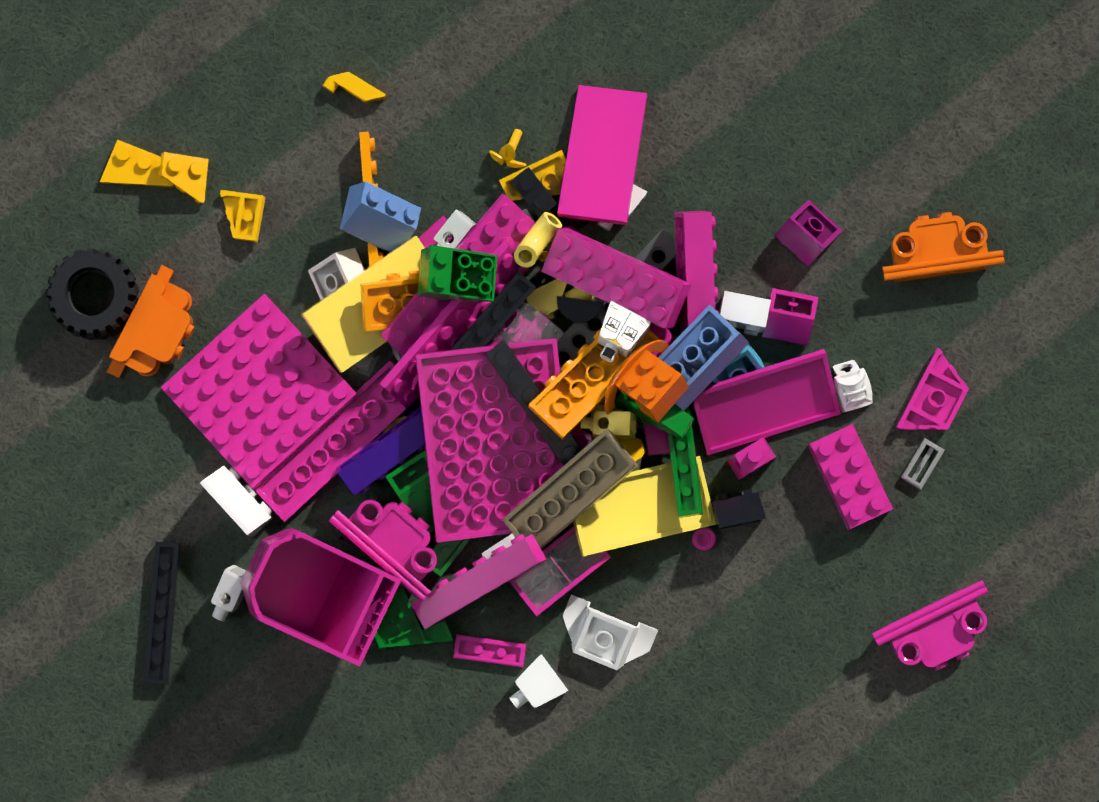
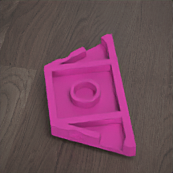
(935, 397)

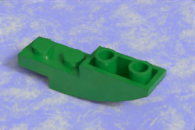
(673, 422)

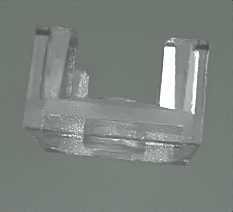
(529, 326)

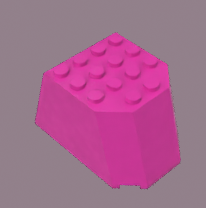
(317, 593)

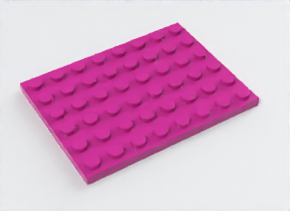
(479, 439)

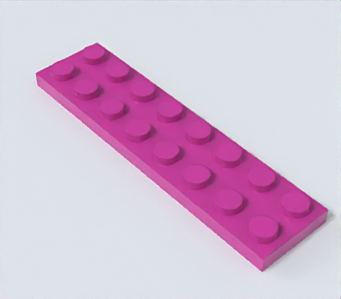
(499, 224)
(446, 331)
(331, 446)

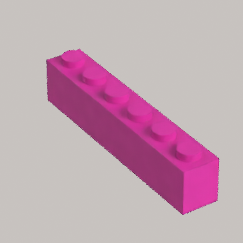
(480, 580)

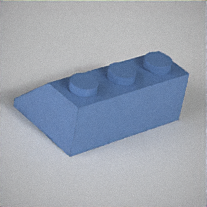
(379, 216)

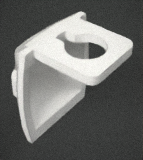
(853, 387)

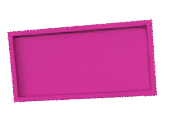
(602, 155)
(766, 402)

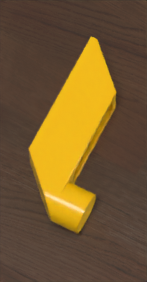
(354, 86)

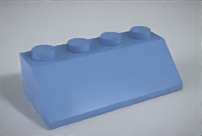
(703, 352)

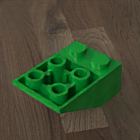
(457, 274)
(413, 488)

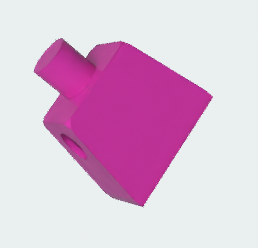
(751, 458)

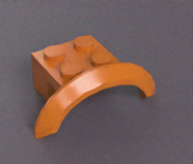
(647, 381)

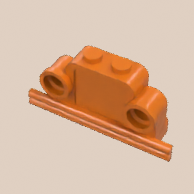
(940, 249)
(154, 328)

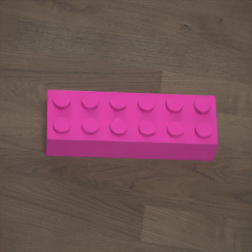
(695, 262)
(616, 277)

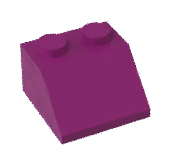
(808, 233)

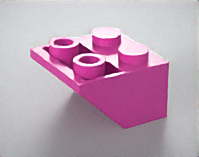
(790, 317)

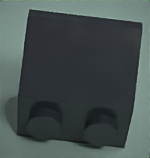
(738, 510)

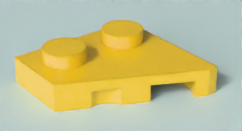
(186, 173)
(244, 214)

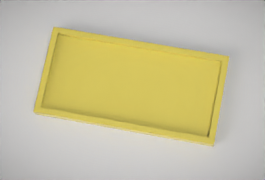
(339, 316)
(639, 511)

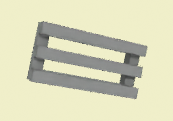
(932, 447)

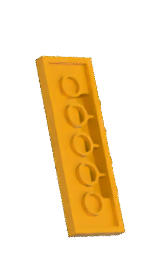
(386, 299)
(578, 387)

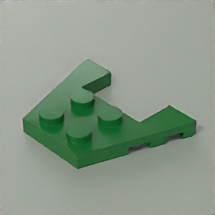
(402, 627)

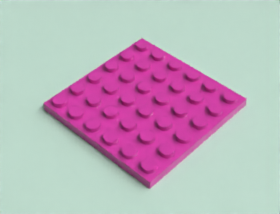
(259, 391)

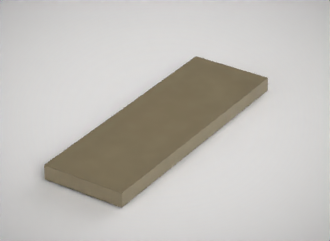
(572, 490)

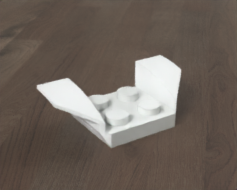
(604, 636)

